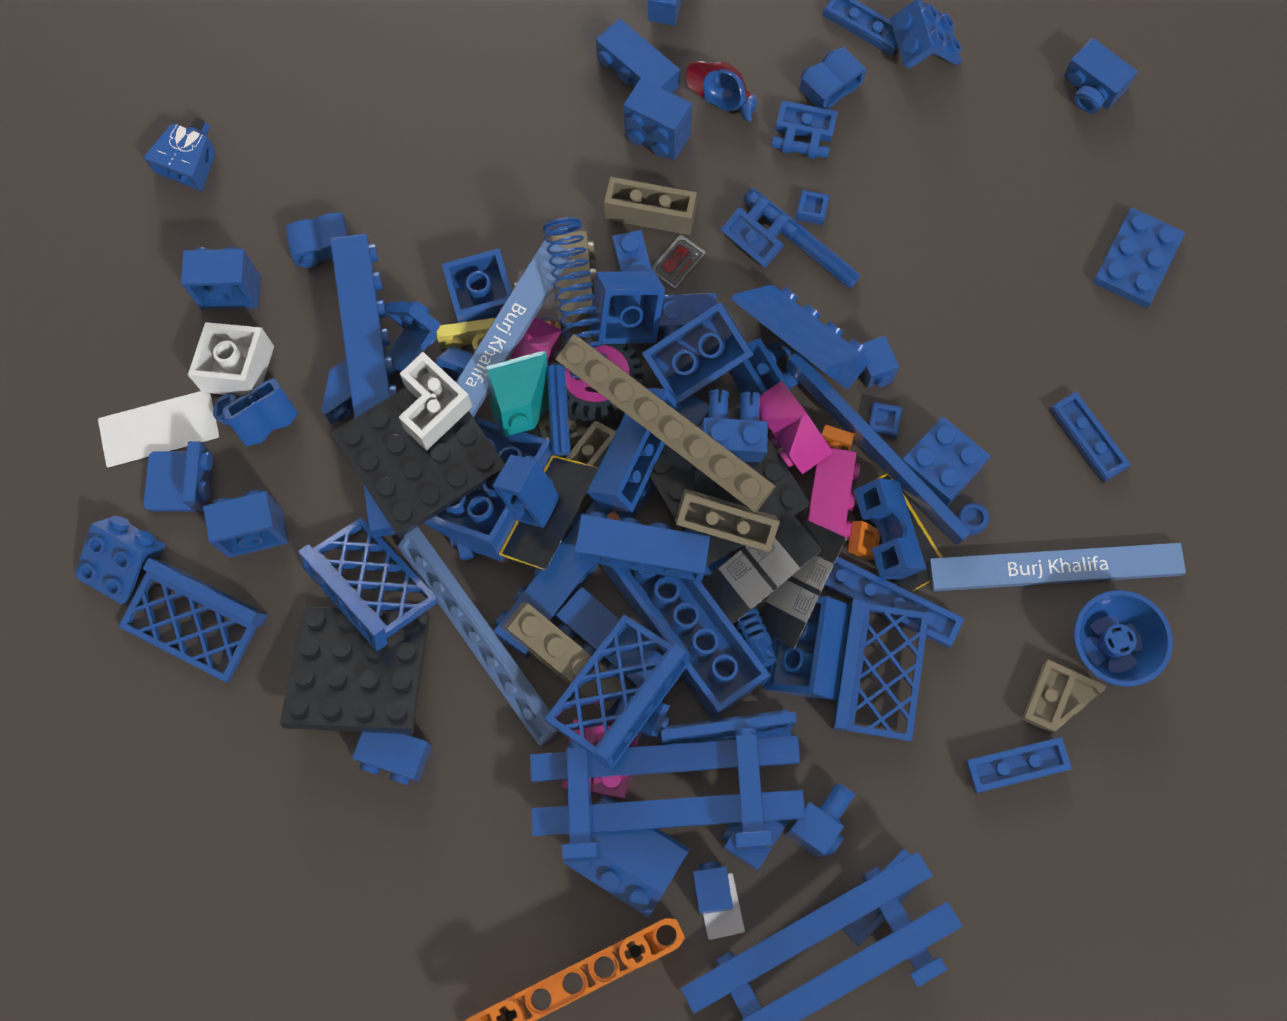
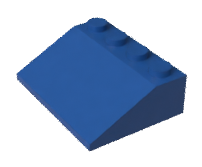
(805, 333)
(482, 518)

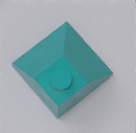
(519, 392)

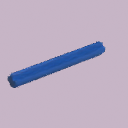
(816, 249)

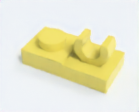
(463, 333)

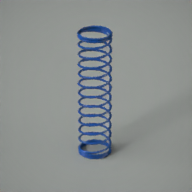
(565, 229)

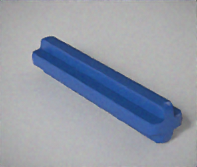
(558, 410)

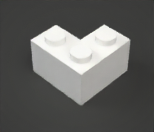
(438, 404)

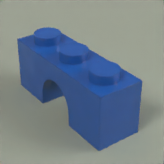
(886, 507)

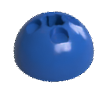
(1131, 626)

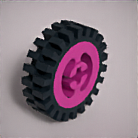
(589, 404)

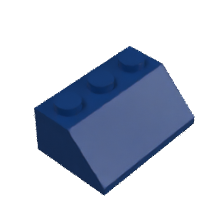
(698, 353)
(817, 660)
(634, 865)

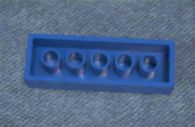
(685, 614)

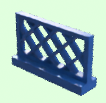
(204, 594)
(348, 600)
(852, 668)
(638, 709)
(766, 725)

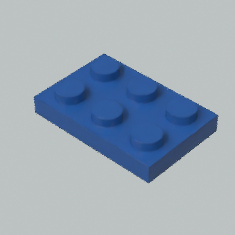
(1139, 257)

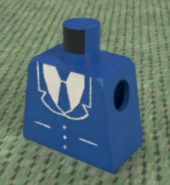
(183, 154)

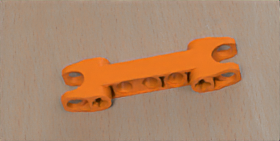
(560, 996)

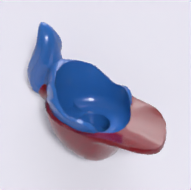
(721, 86)

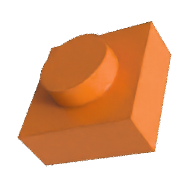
(837, 438)
(863, 539)

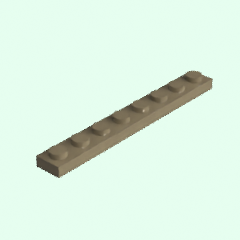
(666, 423)

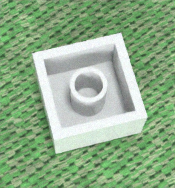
(230, 359)

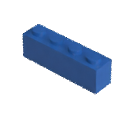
(628, 462)
(641, 546)
(591, 624)

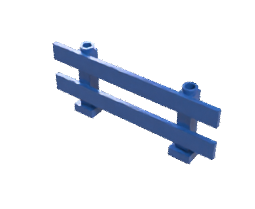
(749, 807)
(906, 942)

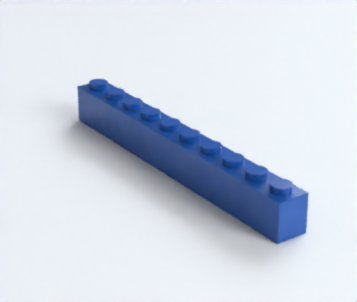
(364, 339)
(564, 575)

